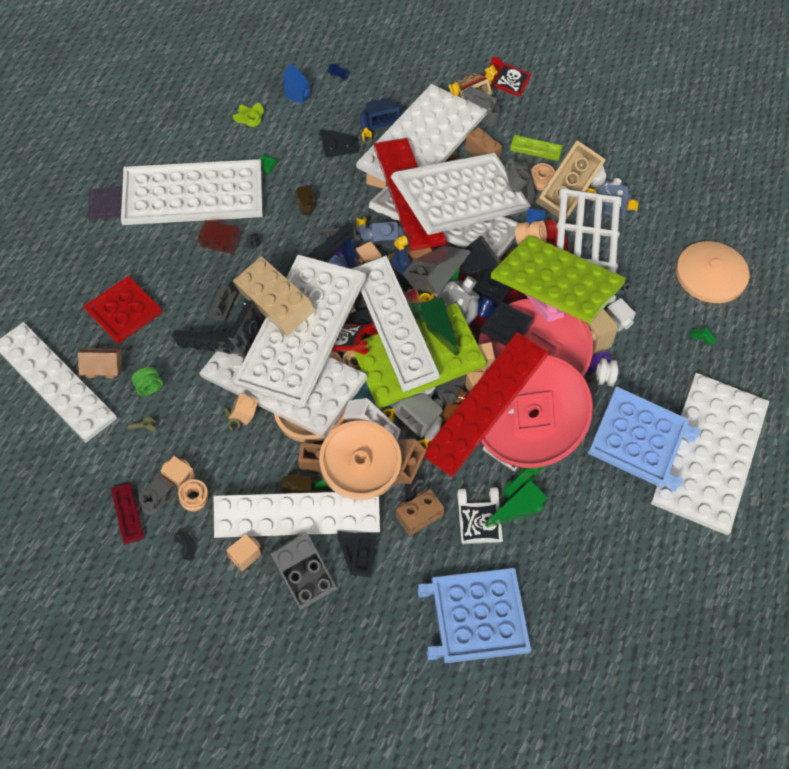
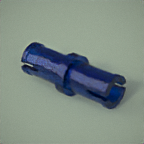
(350, 254)

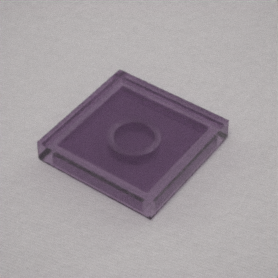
(105, 203)

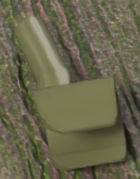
(231, 421)
(146, 423)

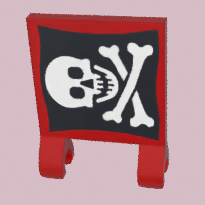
(509, 78)
(350, 338)

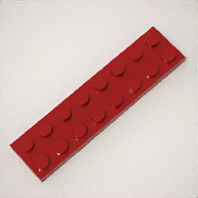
(395, 157)
(485, 404)

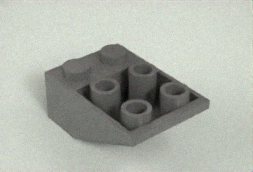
(435, 269)
(302, 570)

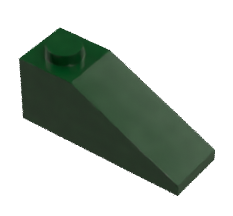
(438, 323)

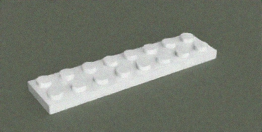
(396, 325)
(55, 382)
(293, 514)

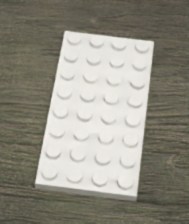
(433, 128)
(191, 192)
(459, 192)
(497, 232)
(291, 364)
(324, 406)
(717, 460)

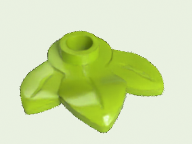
(248, 115)

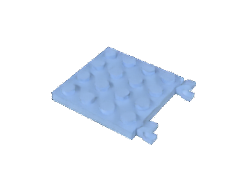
(641, 438)
(478, 616)

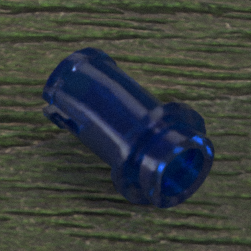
(335, 70)

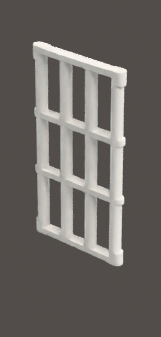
(596, 231)

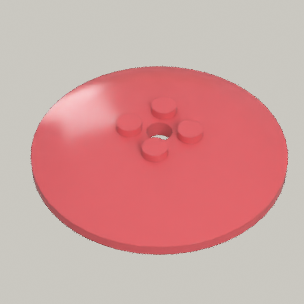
(562, 337)
(559, 428)

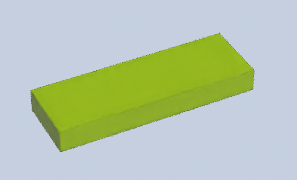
(536, 147)

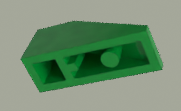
(520, 506)

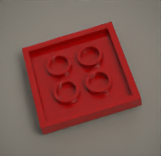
(122, 309)

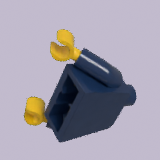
(379, 114)
(399, 261)

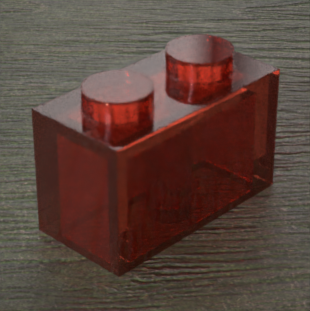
(219, 236)

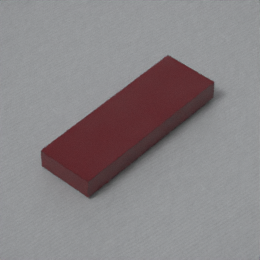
(127, 513)

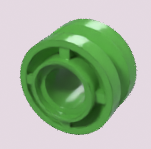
(146, 381)

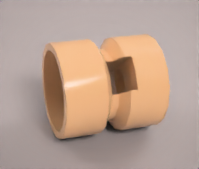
(536, 229)

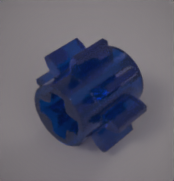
(485, 307)

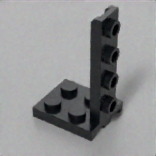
(332, 243)
(238, 341)

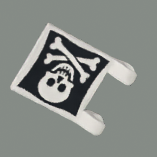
(475, 515)

